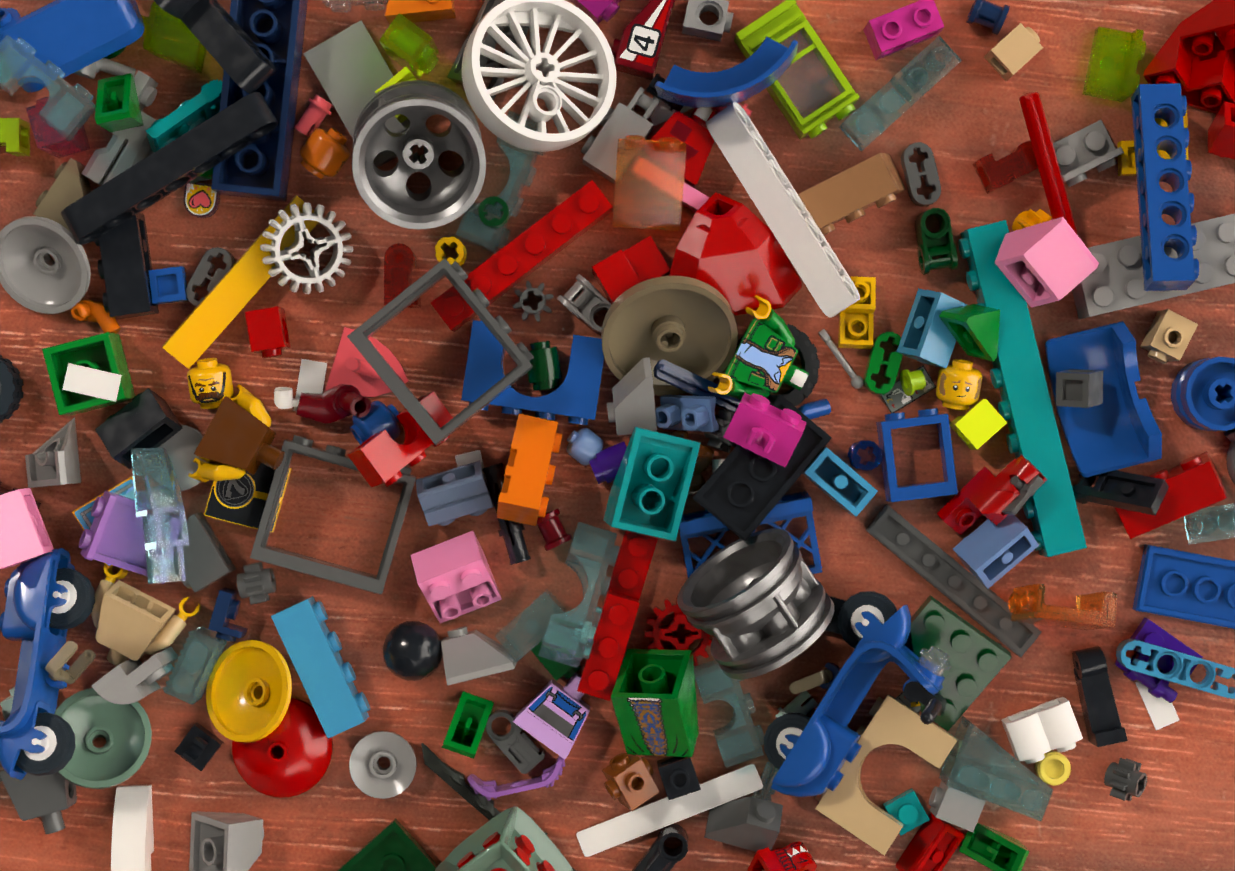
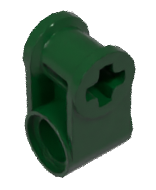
(935, 243)

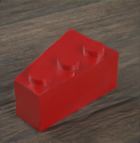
(1191, 488)

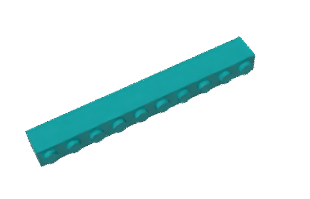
(1024, 394)

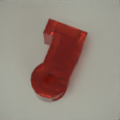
(1007, 169)
(398, 269)

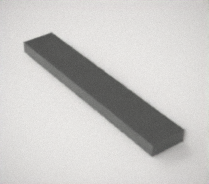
(951, 580)

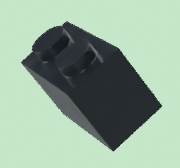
(139, 424)

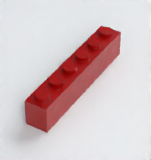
(526, 253)

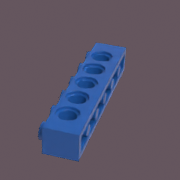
(1160, 270)

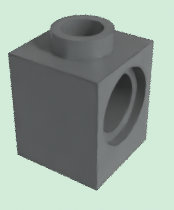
(1079, 388)

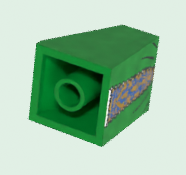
(657, 702)

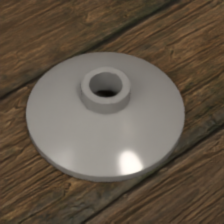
(380, 781)

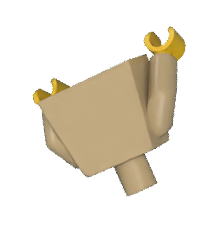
(134, 621)

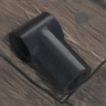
(661, 857)

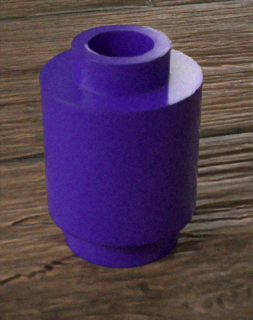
(608, 462)

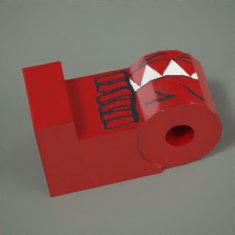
(790, 858)

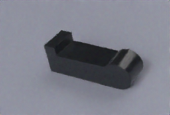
(1097, 698)

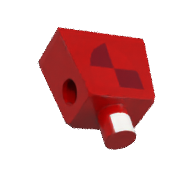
(697, 137)

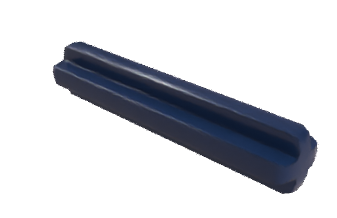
(692, 383)

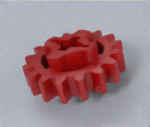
(664, 631)

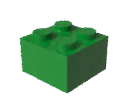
(96, 352)

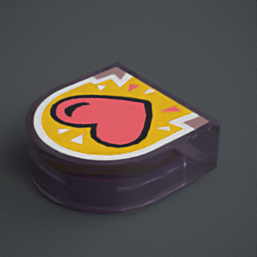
(201, 200)

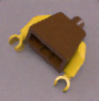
(237, 440)

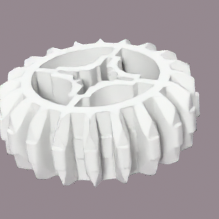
(301, 232)

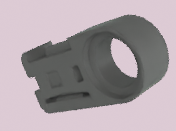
(515, 744)

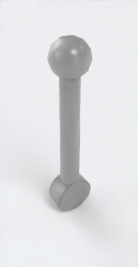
(856, 381)

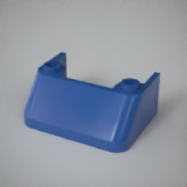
(74, 31)

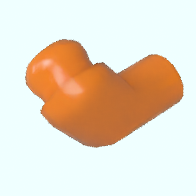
(95, 312)

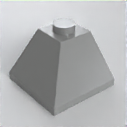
(473, 656)
(224, 841)

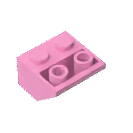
(1045, 261)
(21, 529)
(455, 577)

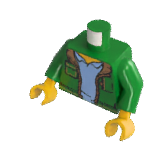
(762, 358)

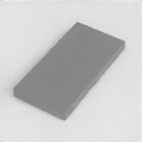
(350, 73)

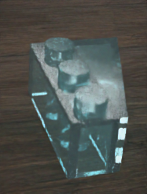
(991, 773)

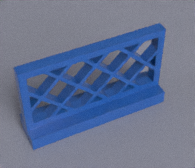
(789, 507)

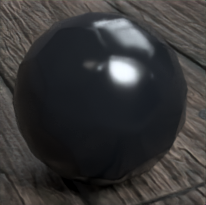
(412, 650)

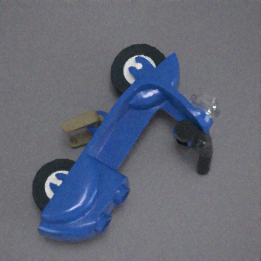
(40, 607)
(816, 747)

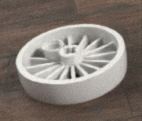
(523, 64)

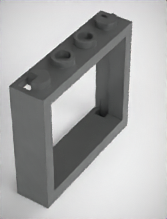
(478, 303)
(311, 565)

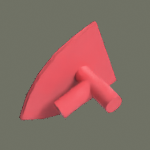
(354, 370)

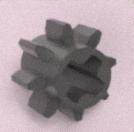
(524, 296)
(716, 438)
(256, 583)
(1125, 779)

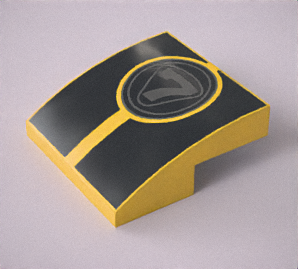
(243, 499)

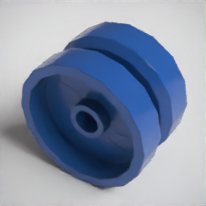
(1206, 394)

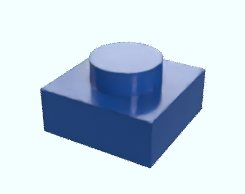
(168, 285)

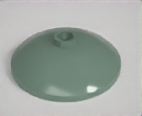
(126, 737)

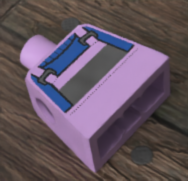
(555, 715)

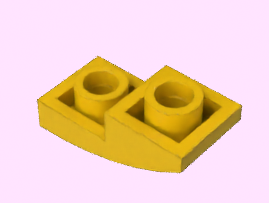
(857, 320)

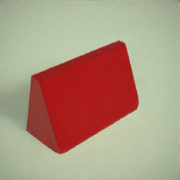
(931, 846)

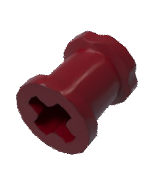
(552, 530)

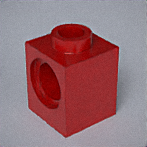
(268, 331)

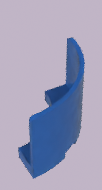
(729, 85)
(1121, 428)

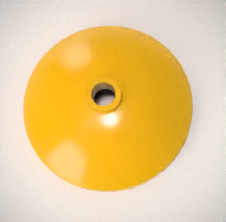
(236, 690)

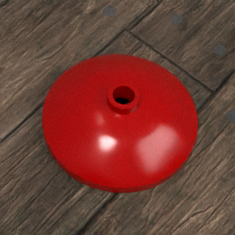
(304, 758)

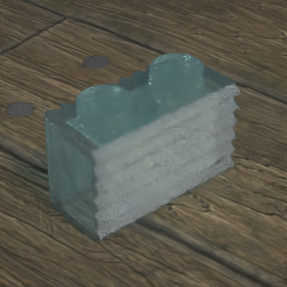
(194, 665)

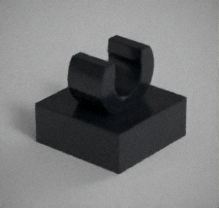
(198, 746)

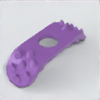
(491, 790)

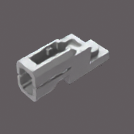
(128, 145)

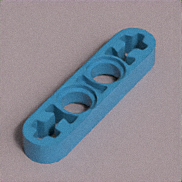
(1181, 670)

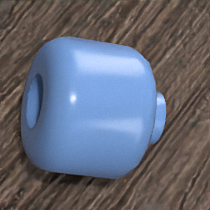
(584, 445)

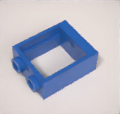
(897, 493)

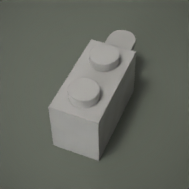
(617, 124)

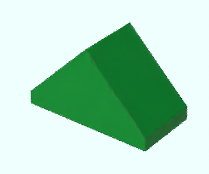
(117, 104)
(974, 329)
(468, 725)
(994, 849)

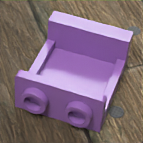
(115, 534)

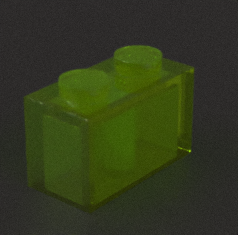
(410, 46)

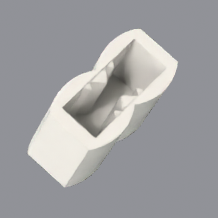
(1042, 730)

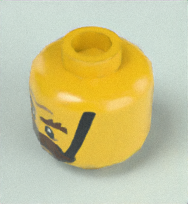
(209, 383)

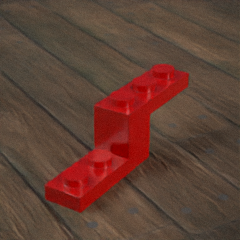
(617, 615)

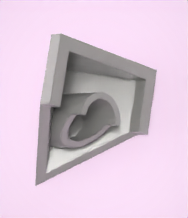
(55, 460)

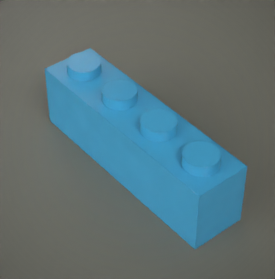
(321, 667)

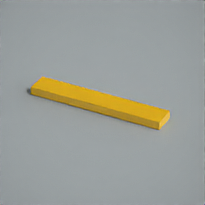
(228, 296)

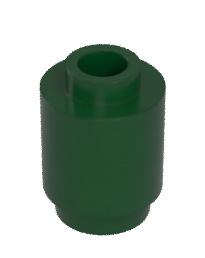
(546, 366)

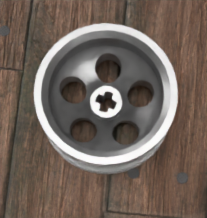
(386, 191)
(756, 604)

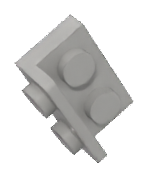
(1084, 151)

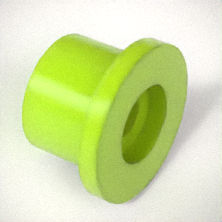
(912, 381)

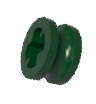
(492, 201)

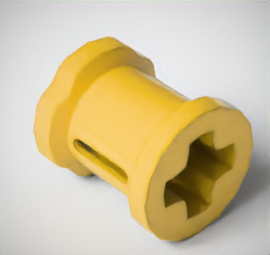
(451, 242)

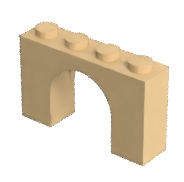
(848, 803)

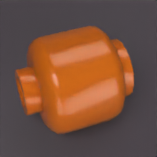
(324, 152)

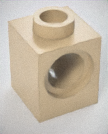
(1014, 51)

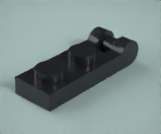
(1122, 491)

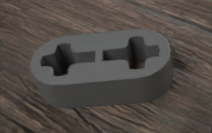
(929, 173)
(204, 271)

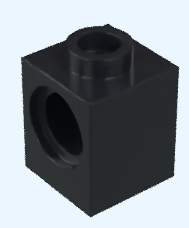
(678, 776)

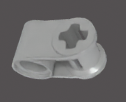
(586, 304)

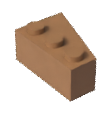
(853, 191)

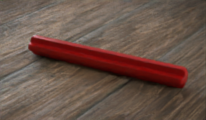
(1046, 157)

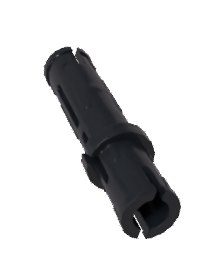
(509, 530)

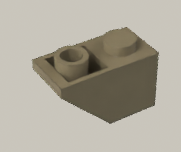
(67, 188)

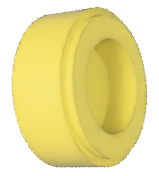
(1053, 768)

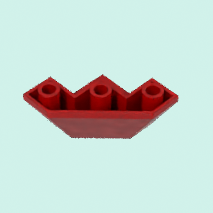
(1200, 57)
(735, 256)

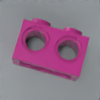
(903, 28)

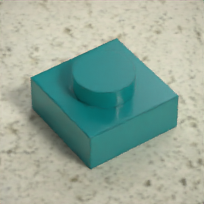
(907, 810)

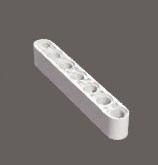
(783, 210)

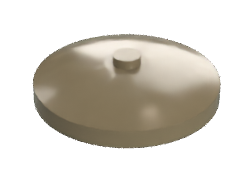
(673, 322)

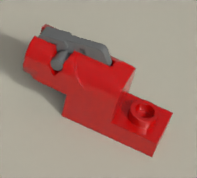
(993, 495)

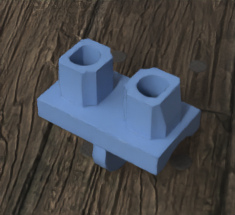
(687, 413)

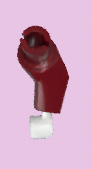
(324, 407)

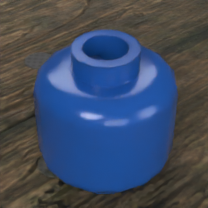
(378, 419)

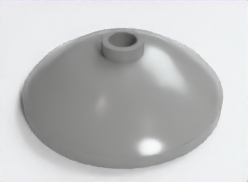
(32, 275)

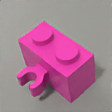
(765, 429)

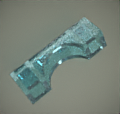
(521, 174)
(568, 632)

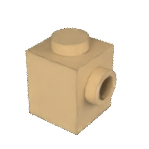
(1168, 336)

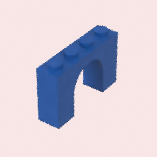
(573, 398)

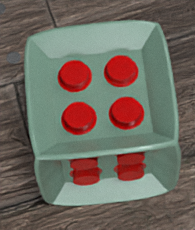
(507, 844)

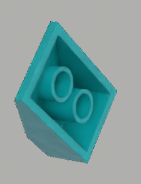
(652, 484)

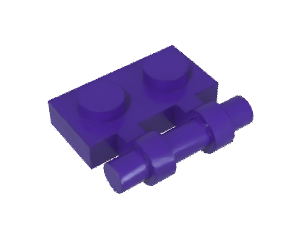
(1153, 634)

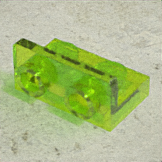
(1114, 64)

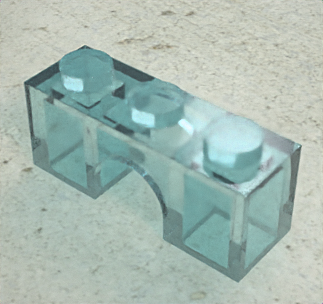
(67, 105)
(739, 738)

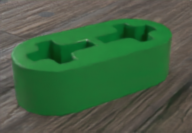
(876, 360)

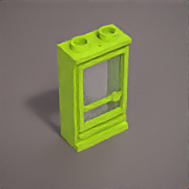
(813, 84)

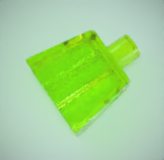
(172, 40)

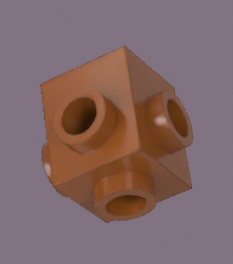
(630, 780)

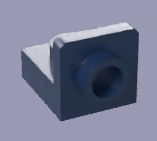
(224, 610)

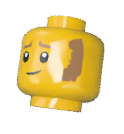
(959, 385)

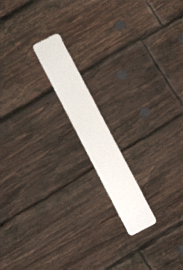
(667, 812)

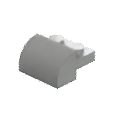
(135, 679)

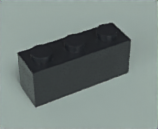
(125, 270)

